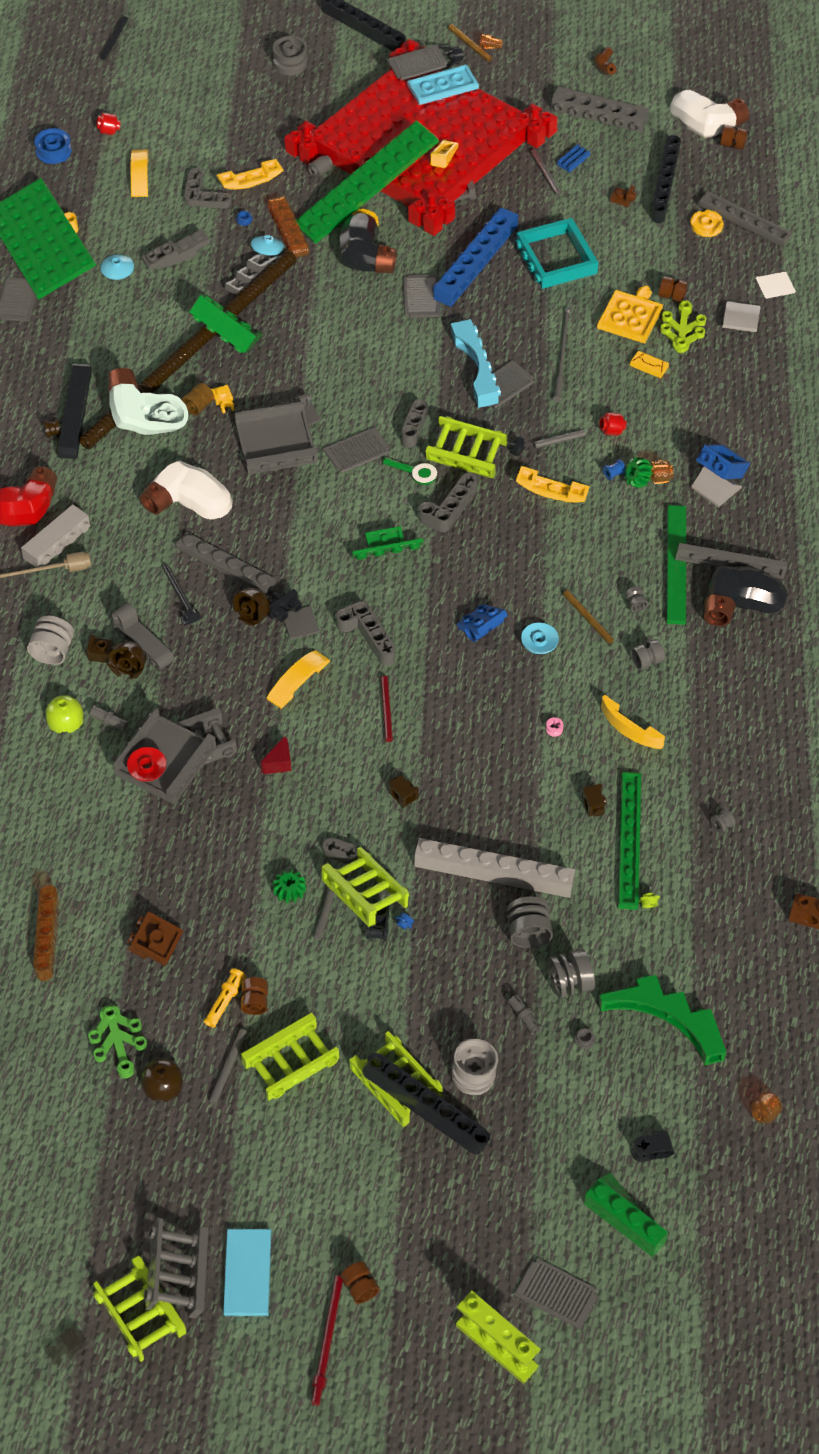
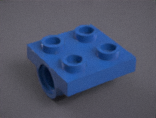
(481, 621)

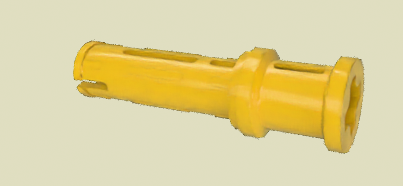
(229, 990)

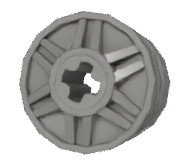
(50, 640)
(478, 1057)

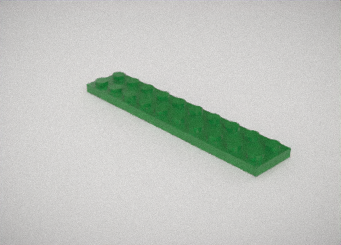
(366, 181)

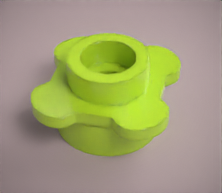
(649, 900)

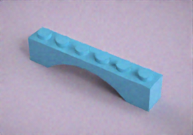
(466, 339)

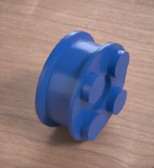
(53, 146)

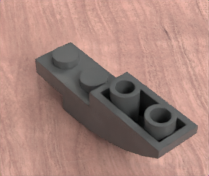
(171, 254)

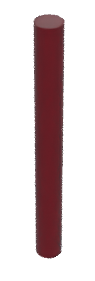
(386, 709)

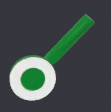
(422, 473)

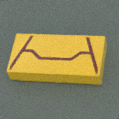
(649, 364)

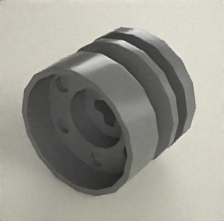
(529, 922)
(576, 973)

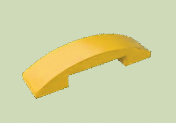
(139, 173)
(251, 178)
(552, 489)
(295, 677)
(648, 737)

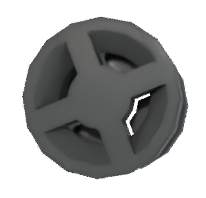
(722, 821)

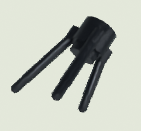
(454, 54)

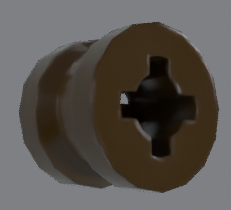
(52, 428)

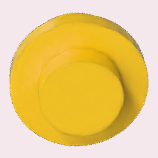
(644, 292)

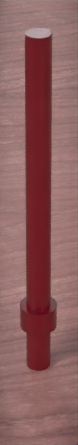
(319, 1380)

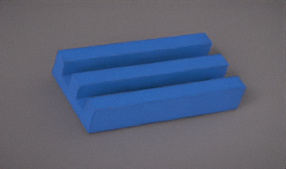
(571, 157)

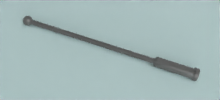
(559, 380)

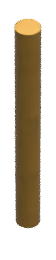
(470, 43)
(591, 620)

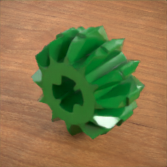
(638, 472)
(282, 888)

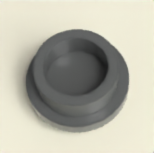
(584, 1038)

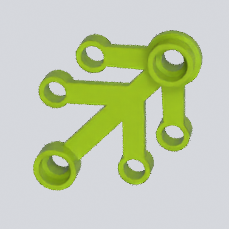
(681, 343)

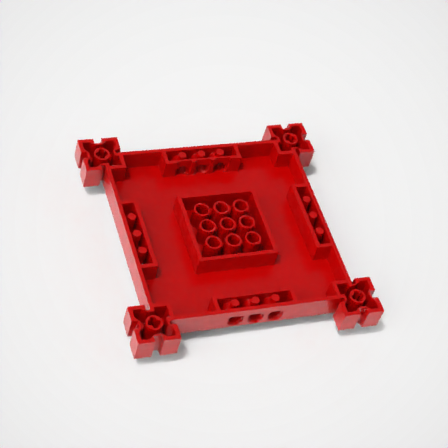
(477, 121)

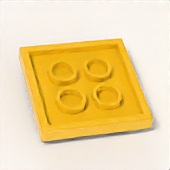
(630, 316)

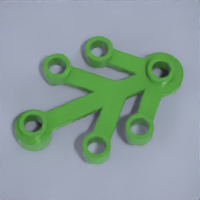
(117, 1036)

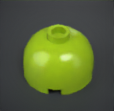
(64, 714)

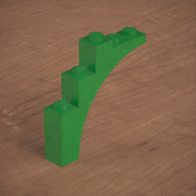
(673, 1008)

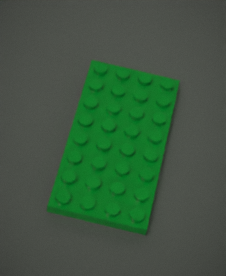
(42, 239)

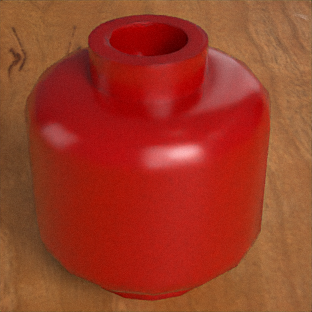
(107, 123)
(612, 424)

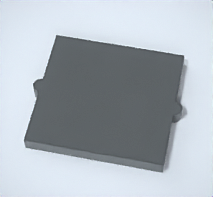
(301, 623)

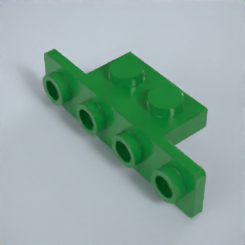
(385, 541)

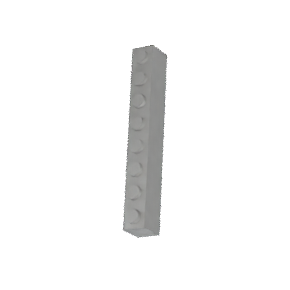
(494, 867)

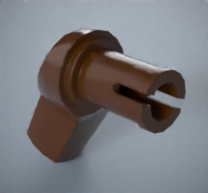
(602, 63)

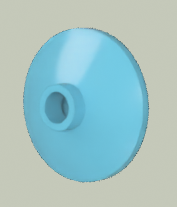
(267, 245)
(117, 267)
(539, 632)

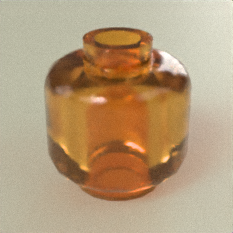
(662, 472)
(766, 1107)

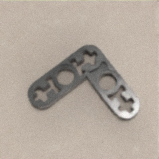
(199, 196)

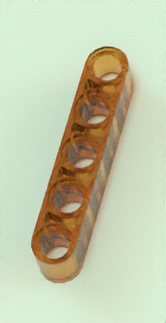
(288, 226)
(46, 941)

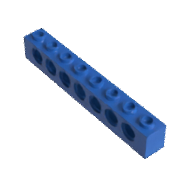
(475, 257)

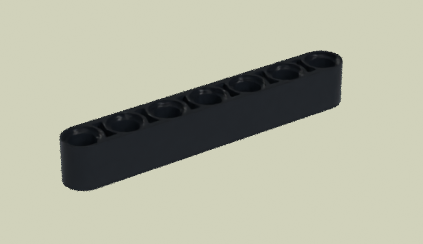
(363, 23)
(665, 179)
(74, 411)
(436, 1107)

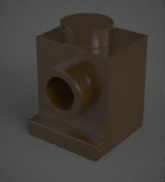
(99, 649)
(403, 791)
(593, 800)

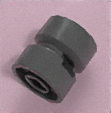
(645, 655)

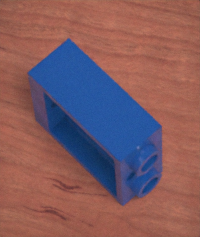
(718, 460)

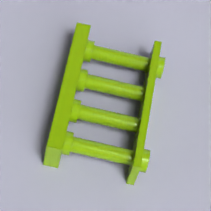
(462, 462)
(355, 900)
(289, 1037)
(397, 1110)
(173, 1322)
(497, 1337)

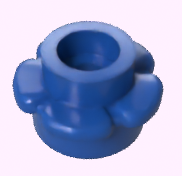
(244, 218)
(404, 921)

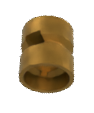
(198, 398)

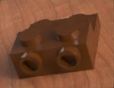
(154, 938)

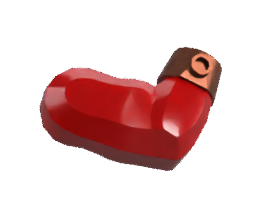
(30, 502)

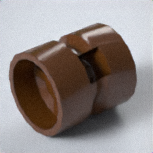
(734, 137)
(673, 289)
(254, 993)
(361, 1284)

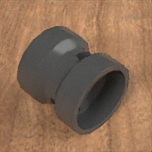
(636, 598)

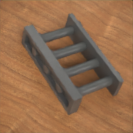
(207, 720)
(197, 1261)

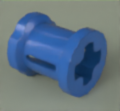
(614, 469)

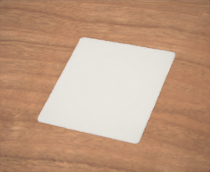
(775, 285)

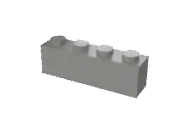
(55, 536)

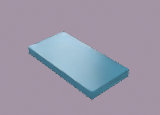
(442, 84)
(247, 1272)

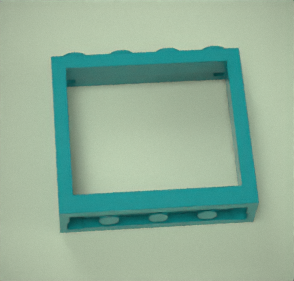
(559, 276)

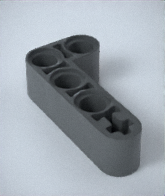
(444, 516)
(362, 617)
(130, 629)

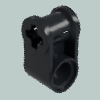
(381, 926)
(652, 1147)

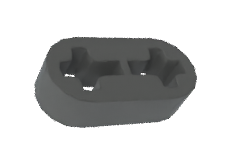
(340, 851)

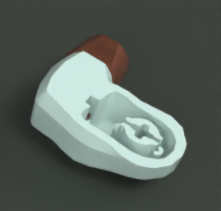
(143, 411)

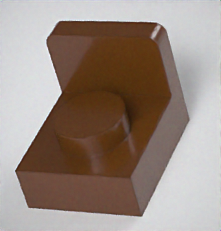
(623, 197)

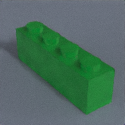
(224, 324)
(618, 1209)

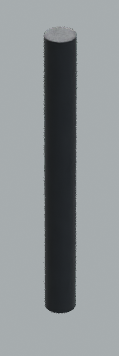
(114, 37)

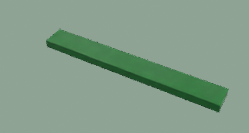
(676, 569)
(629, 841)

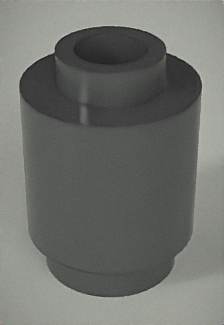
(320, 166)

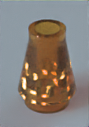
(490, 42)

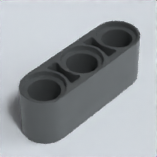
(414, 423)

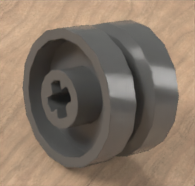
(290, 55)

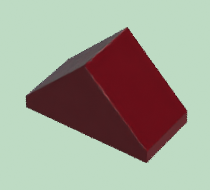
(277, 759)

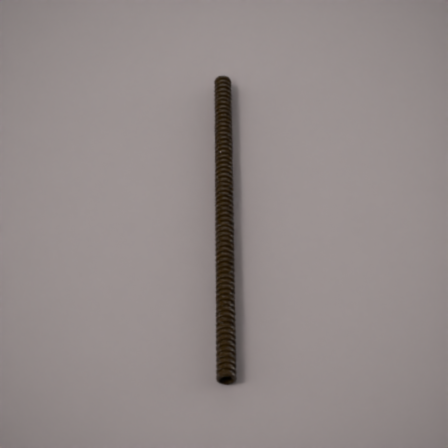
(193, 344)

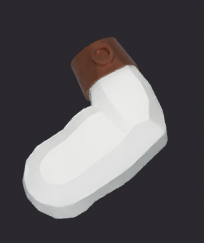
(706, 116)
(191, 488)

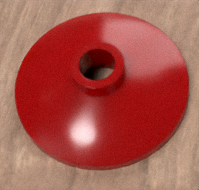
(144, 758)

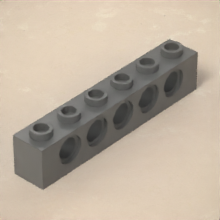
(600, 109)

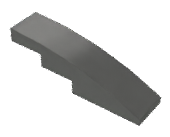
(246, 275)

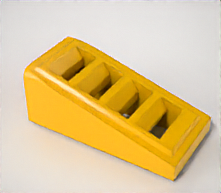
(443, 153)

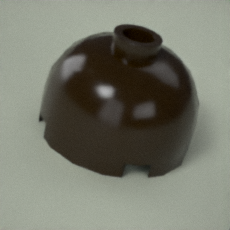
(251, 606)
(127, 656)
(162, 1080)

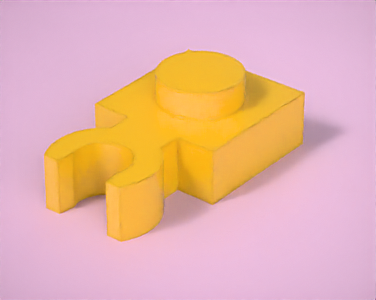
(224, 397)

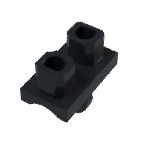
(283, 602)

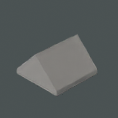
(714, 487)

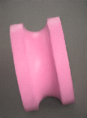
(553, 731)

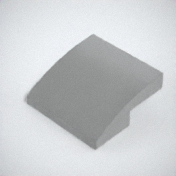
(741, 316)

